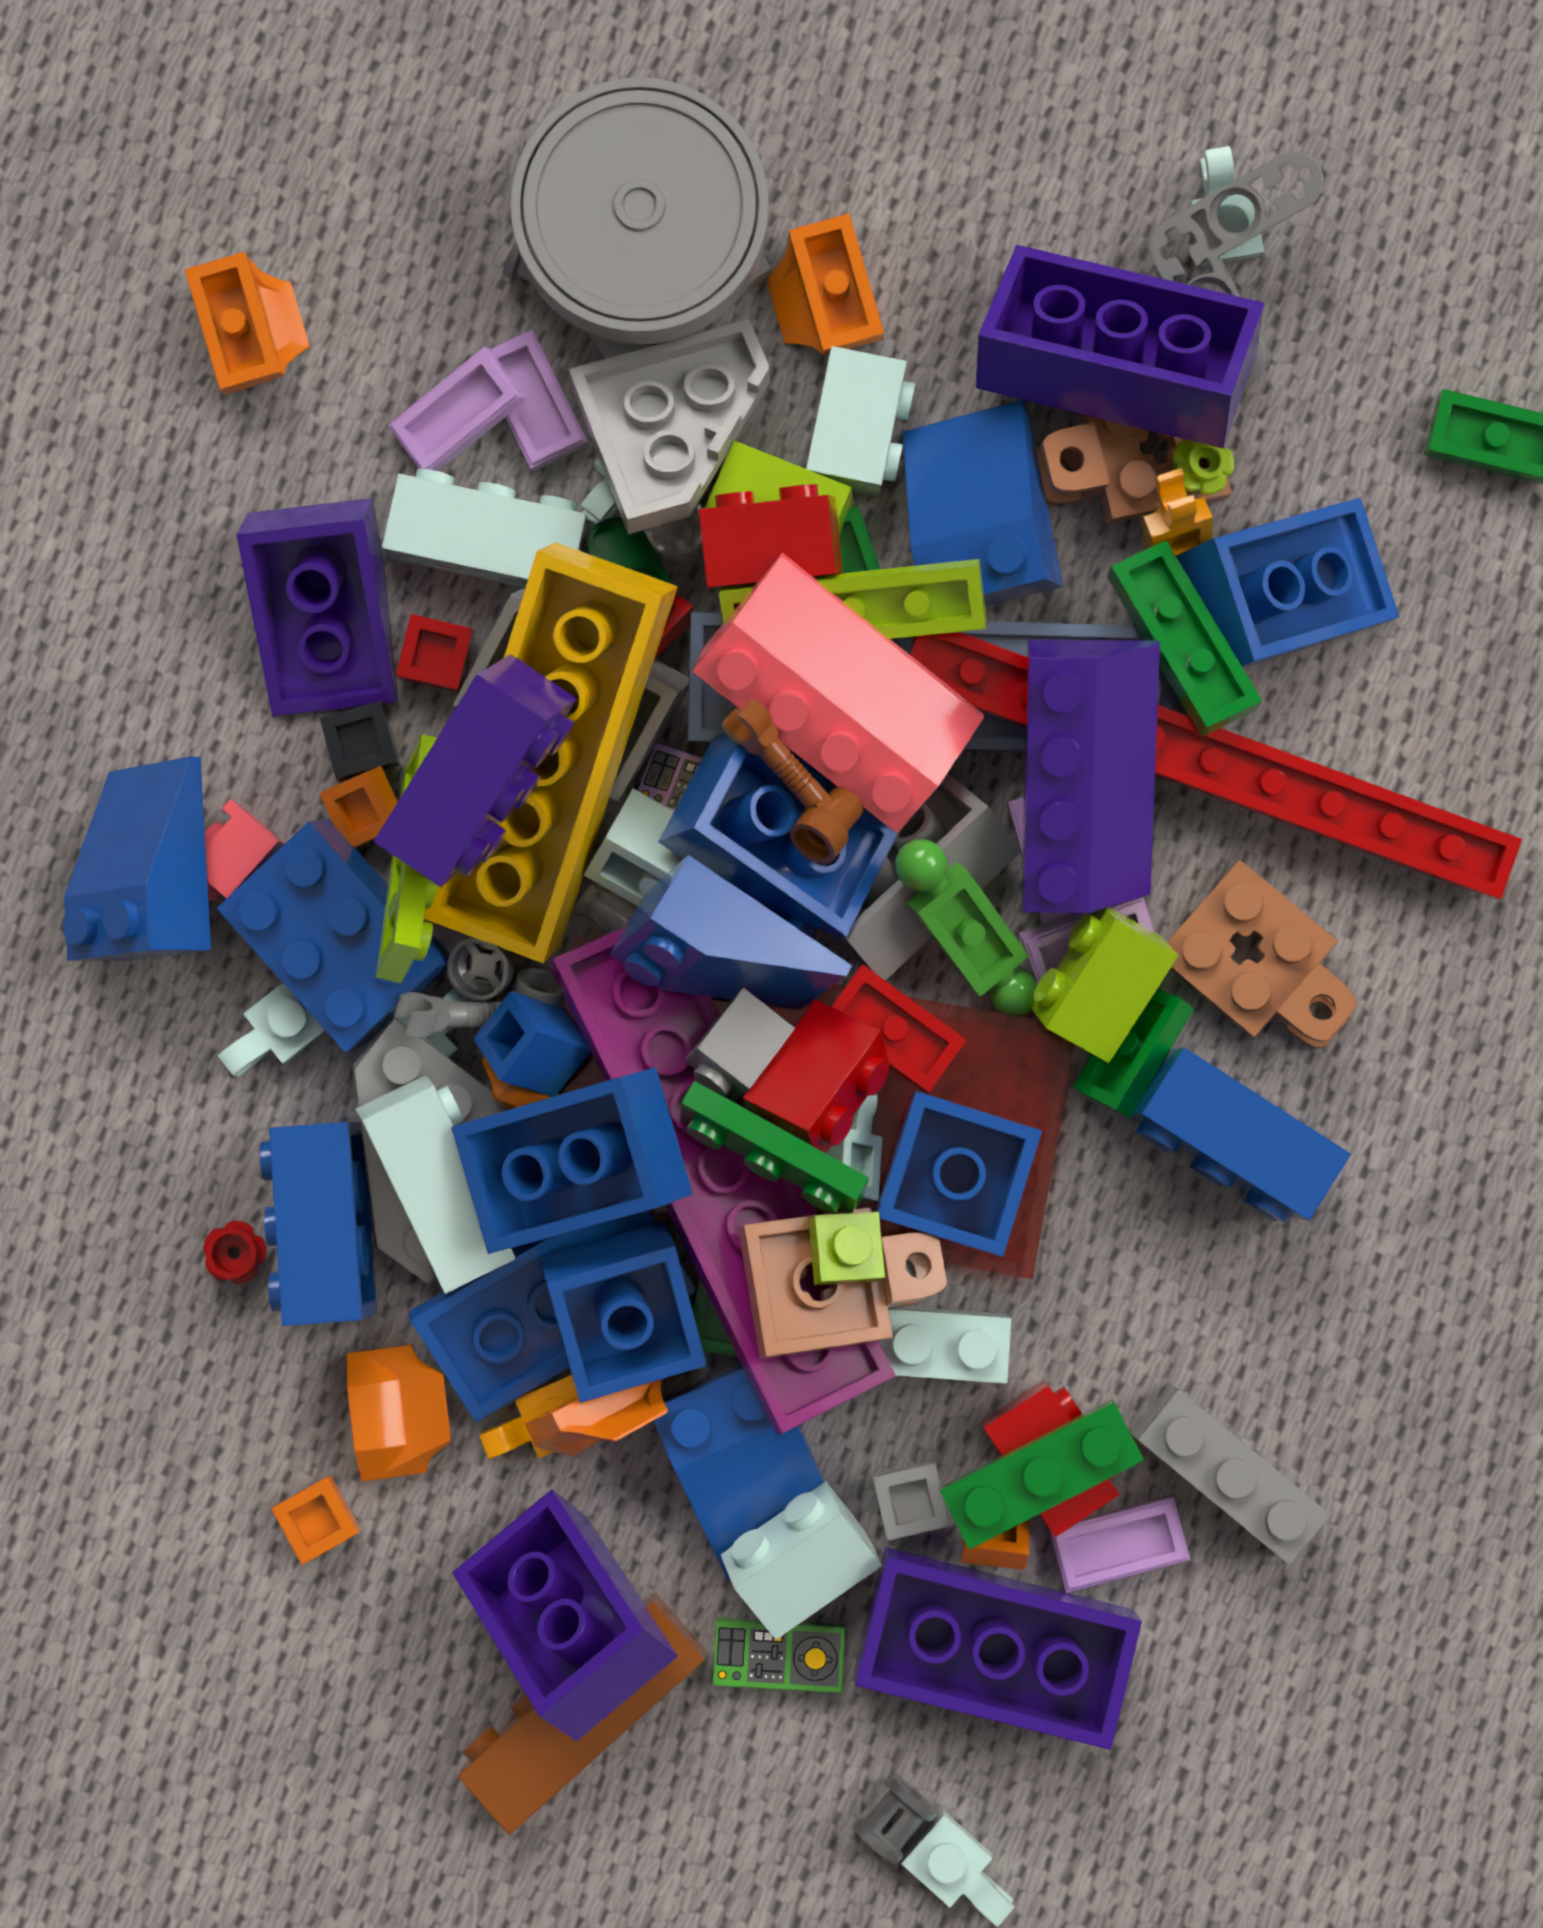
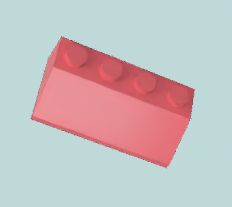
(839, 692)

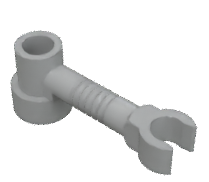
(434, 1014)

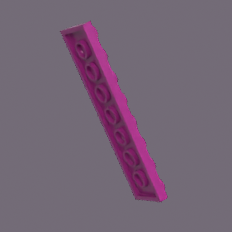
(646, 1028)

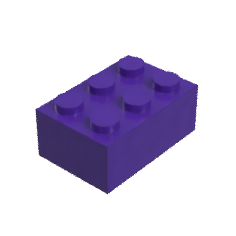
(478, 771)
(564, 1615)

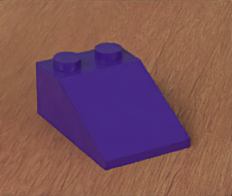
(319, 606)

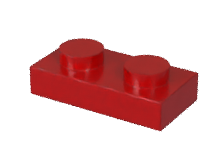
(913, 1038)

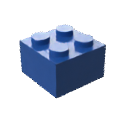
(958, 1173)
(623, 1311)

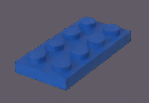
(501, 1328)

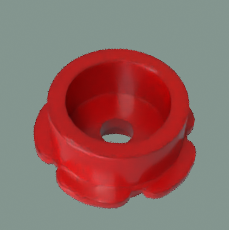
(217, 1255)

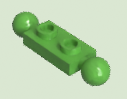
(966, 927)

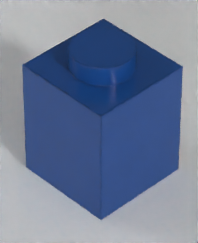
(532, 1044)

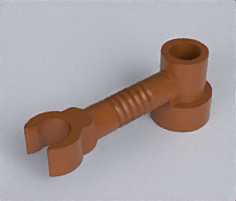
(826, 817)

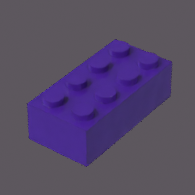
(1118, 345)
(997, 1648)

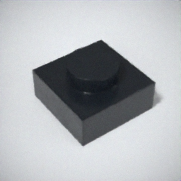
(359, 740)

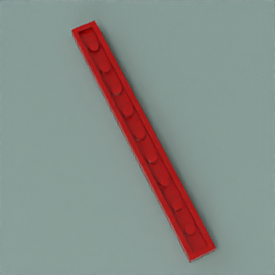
(1259, 777)

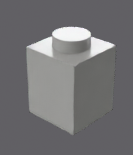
(738, 1045)

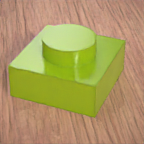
(846, 1248)

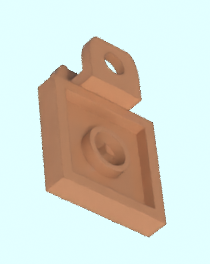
(1108, 462)
(1282, 982)
(848, 1312)

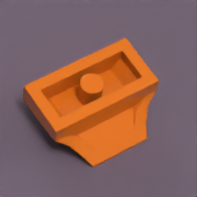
(824, 289)
(246, 321)
(395, 1411)
(579, 1425)

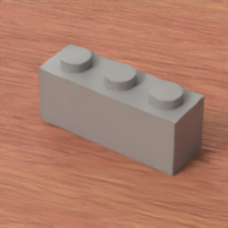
(1230, 1473)

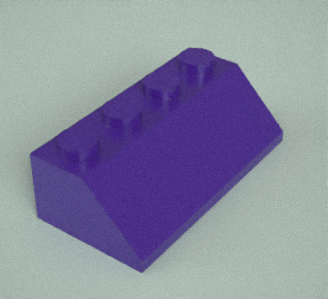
(1089, 773)

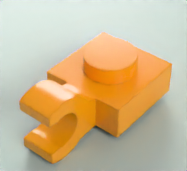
(1180, 519)
(530, 1405)

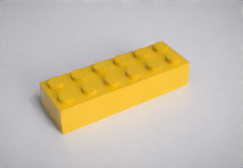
(596, 638)

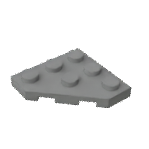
(670, 417)
(383, 1066)

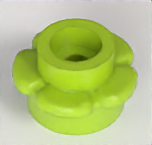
(1200, 480)

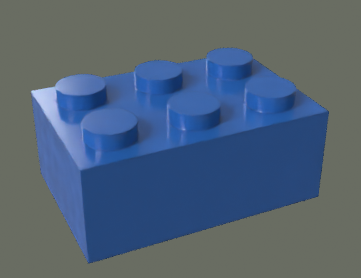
(319, 928)
(1238, 1137)
(572, 1161)
(319, 1224)

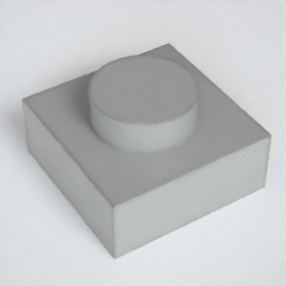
(910, 1500)

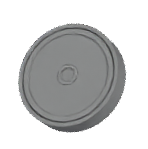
(640, 210)

